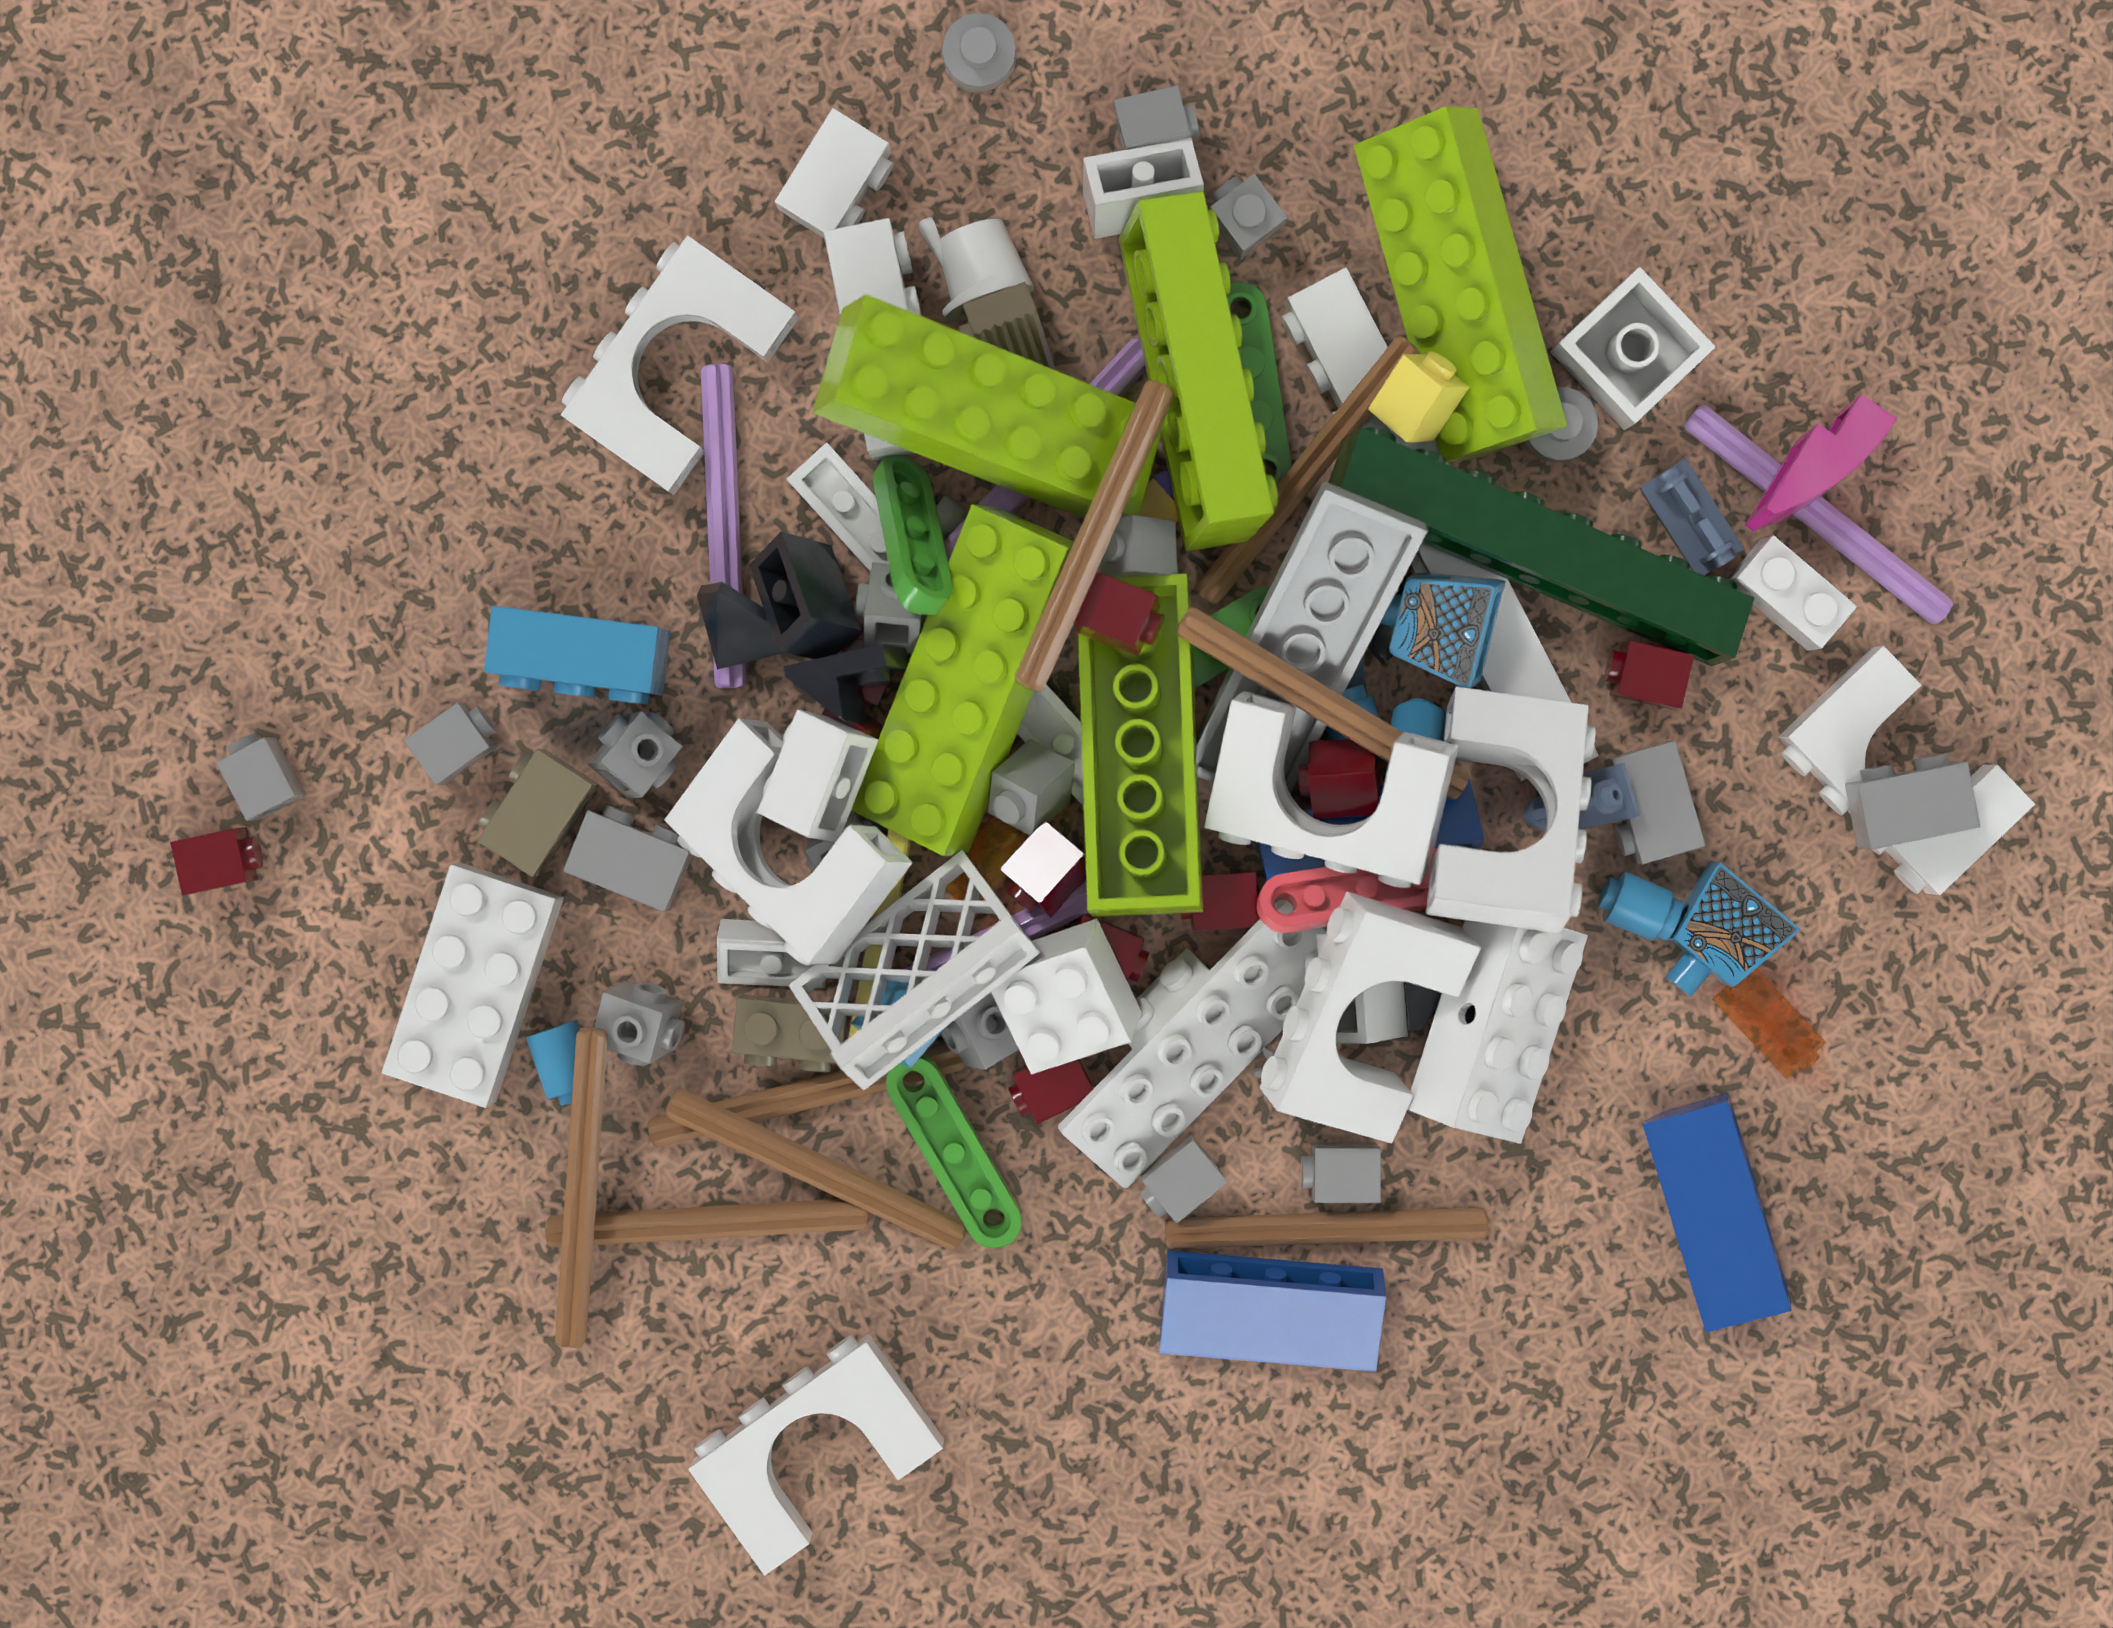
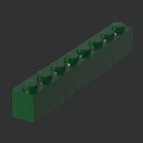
(1547, 549)

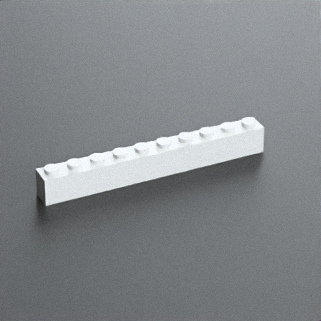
(1343, 349)

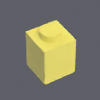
(1419, 396)

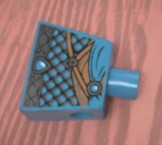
(1445, 624)
(1725, 931)

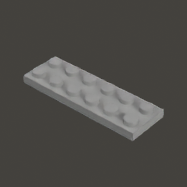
(1321, 610)

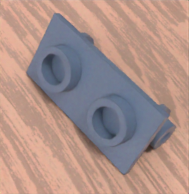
(1691, 518)
(1609, 800)

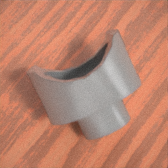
(979, 52)
(1572, 440)

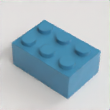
(576, 654)

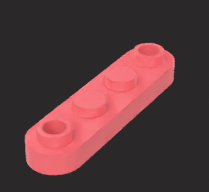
(1321, 890)

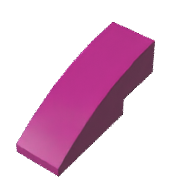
(1822, 460)

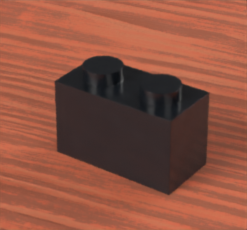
(804, 597)

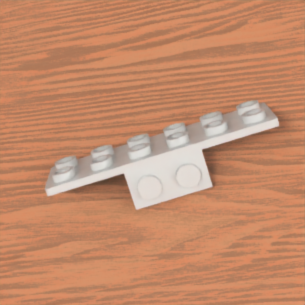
(1190, 1045)

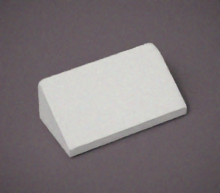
(755, 956)

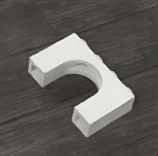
(690, 288)
(1833, 743)
(1548, 747)
(1255, 804)
(722, 826)
(1362, 948)
(854, 1385)

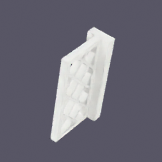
(931, 996)

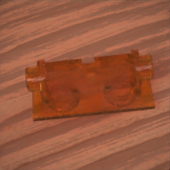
(989, 852)
(1771, 1023)

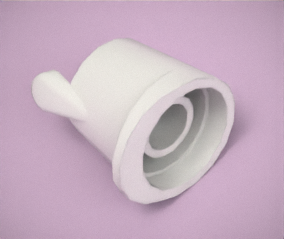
(974, 262)

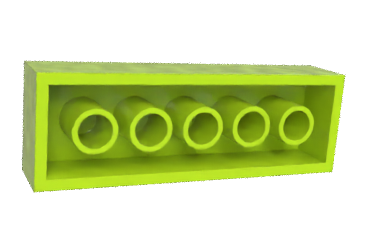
(1461, 277)
(1193, 349)
(974, 406)
(960, 686)
(1142, 767)

